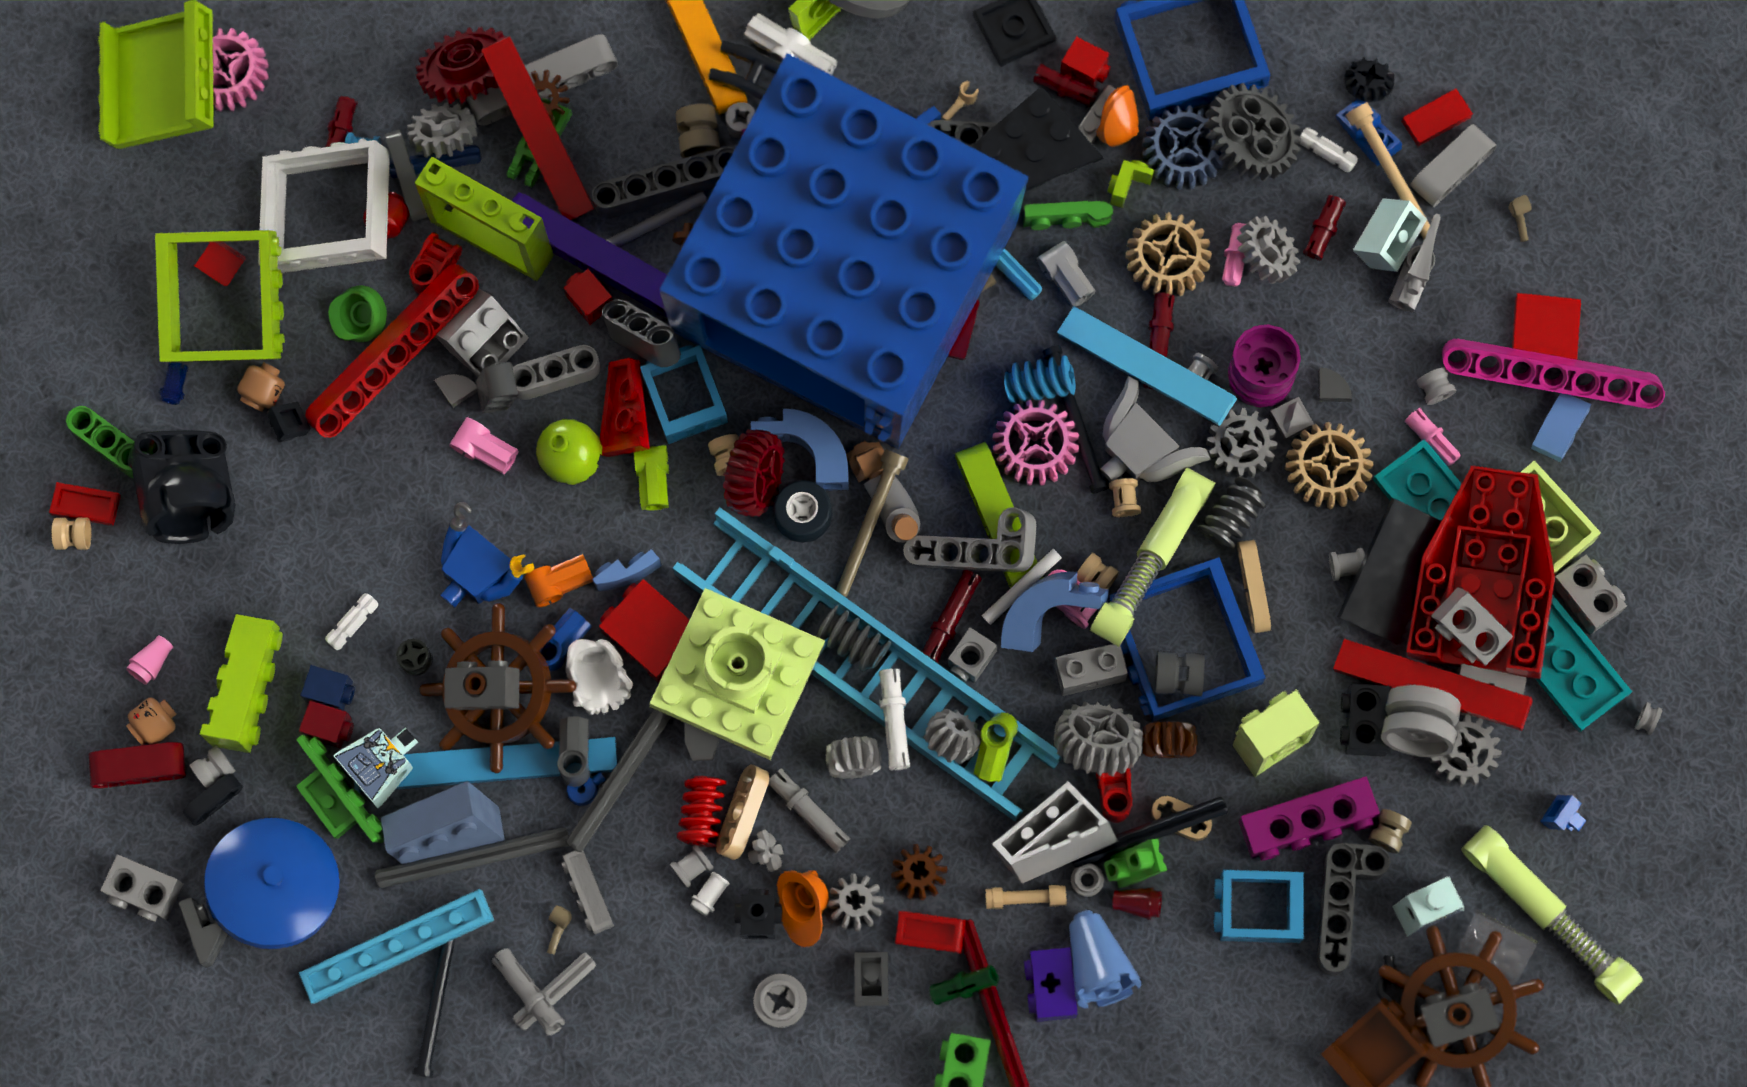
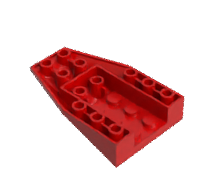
(1500, 554)

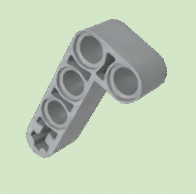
(970, 548)

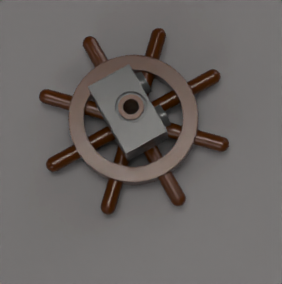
(496, 687)
(1465, 1009)

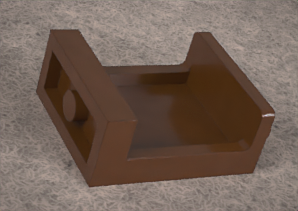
(1377, 1047)

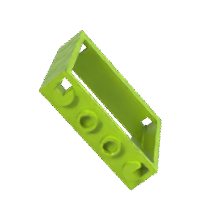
(484, 218)
(168, 295)

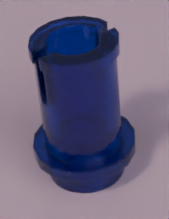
(174, 382)

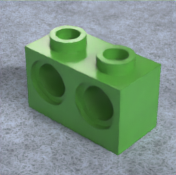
(970, 1072)

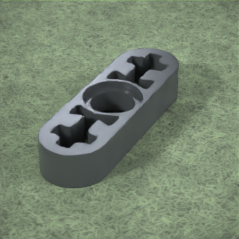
(405, 174)

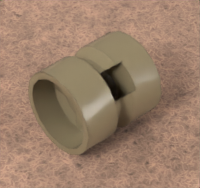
(696, 129)

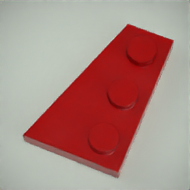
(624, 412)

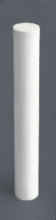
(1021, 586)

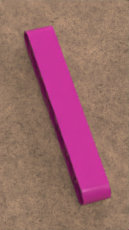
(1565, 383)

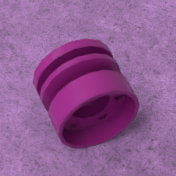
(1274, 353)

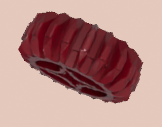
(753, 472)

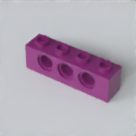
(1353, 794)

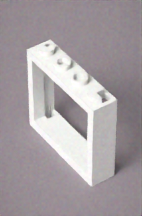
(273, 199)

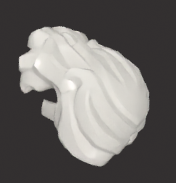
(598, 676)

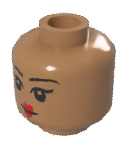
(261, 386)
(151, 721)

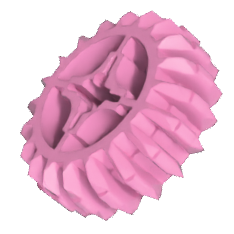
(250, 56)
(1027, 432)

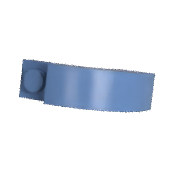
(817, 439)
(1025, 617)

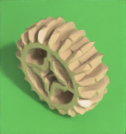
(1157, 249)
(1317, 467)

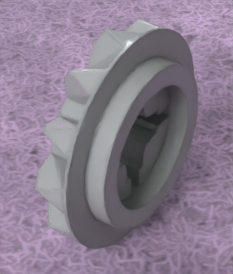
(765, 1005)

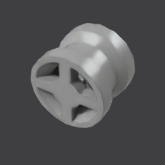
(732, 115)
(1436, 386)

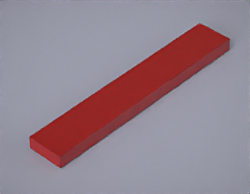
(537, 128)
(1393, 670)

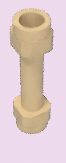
(1054, 895)

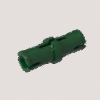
(964, 985)

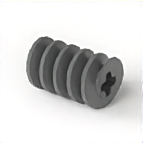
(1232, 513)
(852, 640)

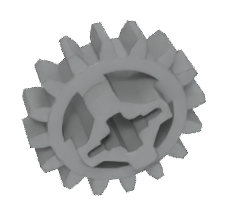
(442, 130)
(1268, 249)
(1252, 449)
(1469, 764)

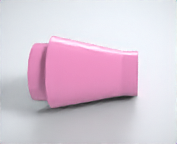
(148, 661)

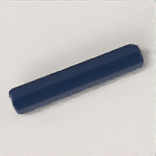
(469, 156)

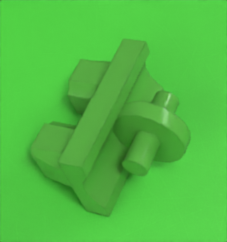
(1135, 864)

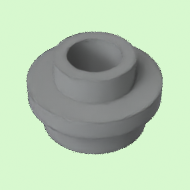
(1088, 869)

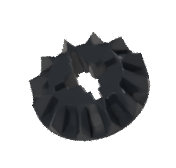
(1379, 87)

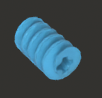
(1040, 381)

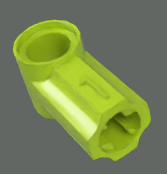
(652, 472)
(995, 749)

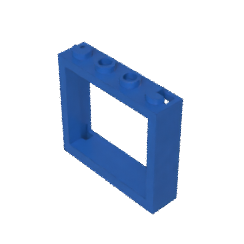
(1198, 93)
(1237, 629)

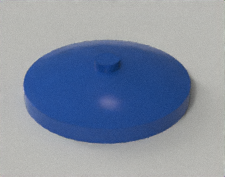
(271, 883)

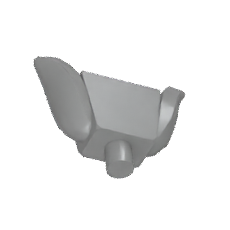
(1141, 444)

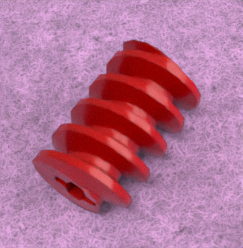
(700, 810)

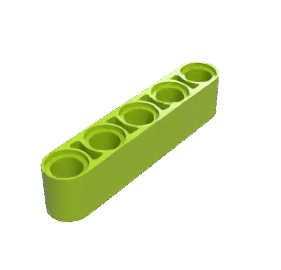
(990, 496)

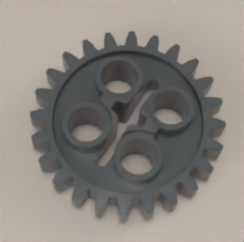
(1252, 132)

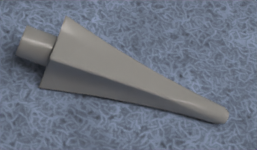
(1420, 268)

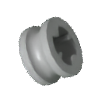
(1648, 718)

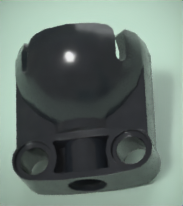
(182, 484)

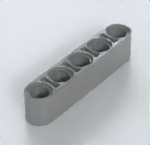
(574, 64)

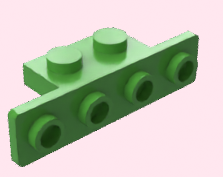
(331, 796)

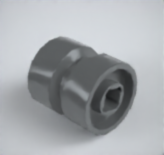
(1168, 673)

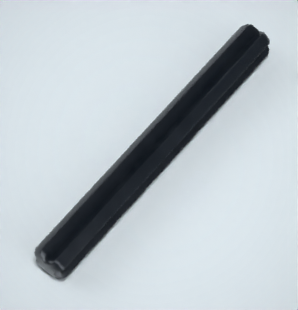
(1158, 829)

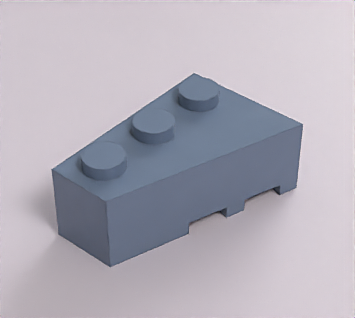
(442, 825)

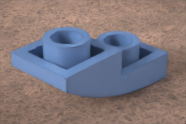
(1561, 426)
(615, 575)

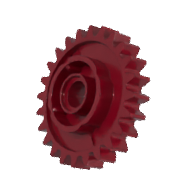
(458, 66)

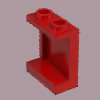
(645, 627)

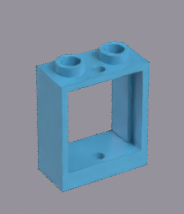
(695, 422)
(1222, 919)

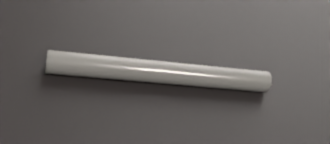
(658, 220)

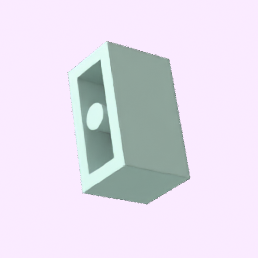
(1390, 234)

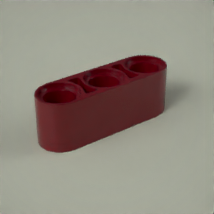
(137, 764)

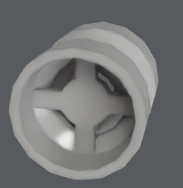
(211, 768)

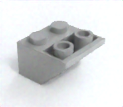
(482, 334)

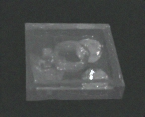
(1510, 955)

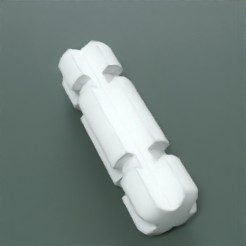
(1328, 150)
(351, 621)

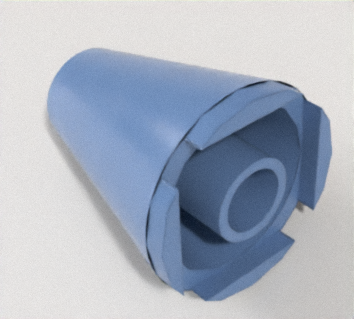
(1098, 962)

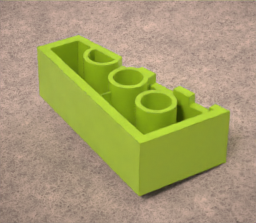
(243, 684)

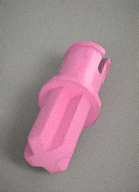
(1234, 264)
(1433, 435)

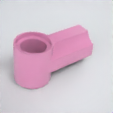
(478, 443)

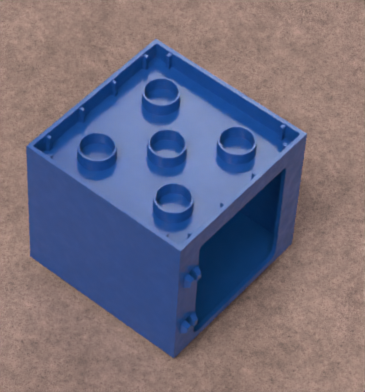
(842, 250)

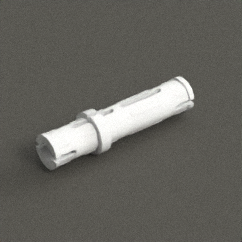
(892, 706)

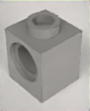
(976, 643)

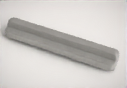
(559, 986)

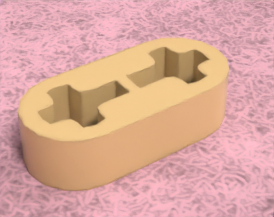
(1178, 805)

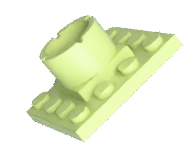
(734, 704)

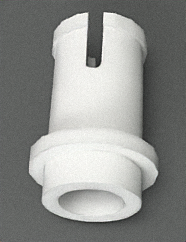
(709, 894)

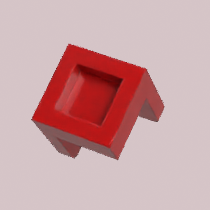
(220, 262)

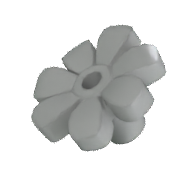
(766, 851)

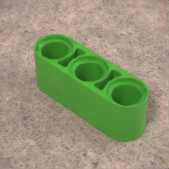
(97, 432)

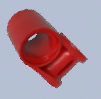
(432, 260)
(1115, 788)

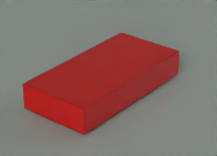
(1437, 117)
(80, 501)
(930, 931)

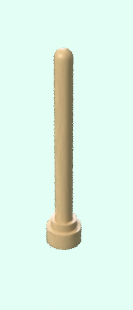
(1363, 120)

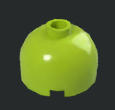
(568, 451)

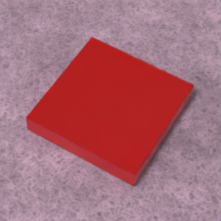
(1546, 325)

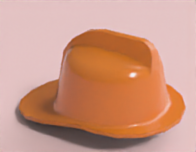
(802, 901)

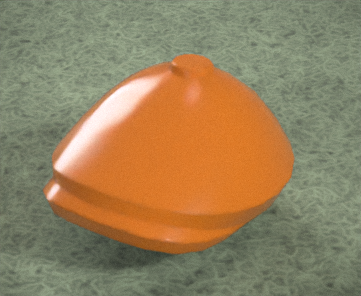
(1119, 118)

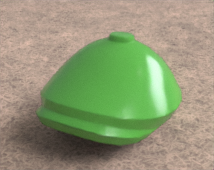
(358, 314)

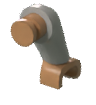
(898, 512)

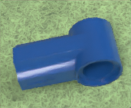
(568, 629)

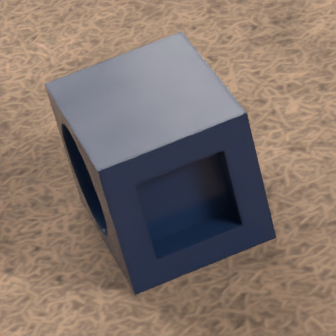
(328, 688)

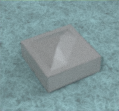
(1291, 418)

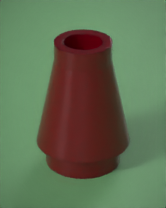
(1139, 902)

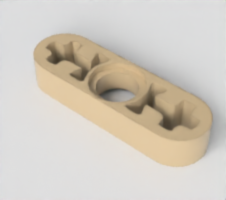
(1254, 582)
(742, 812)

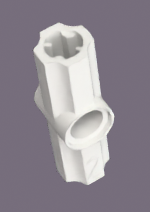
(781, 41)

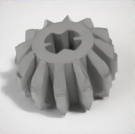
(952, 736)
(853, 757)
(847, 909)

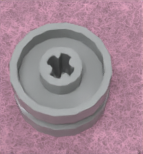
(1421, 721)

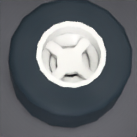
(802, 500)

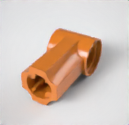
(551, 583)

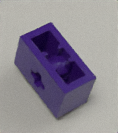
(1058, 965)

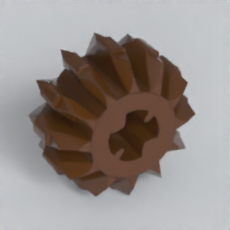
(542, 85)
(1169, 740)
(907, 876)

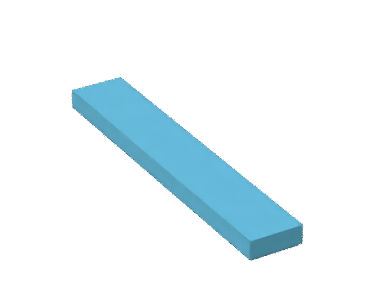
(1147, 366)
(396, 946)

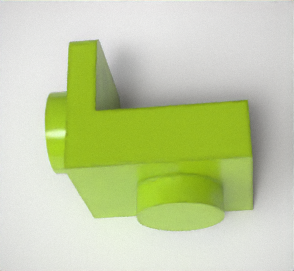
(1129, 171)

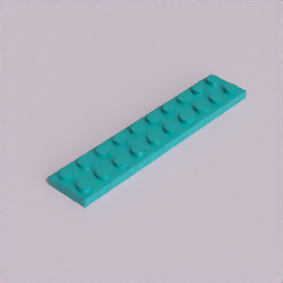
(1573, 667)

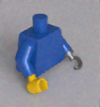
(476, 564)

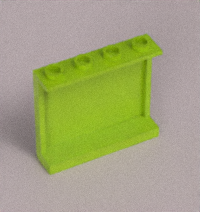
(156, 77)

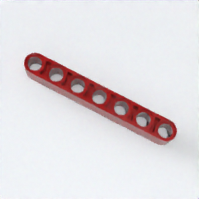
(377, 357)

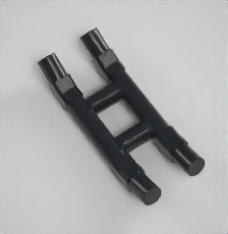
(738, 82)

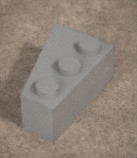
(1053, 835)

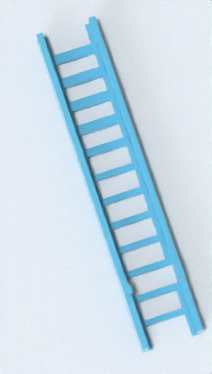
(899, 648)

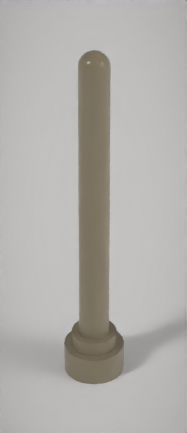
(892, 465)

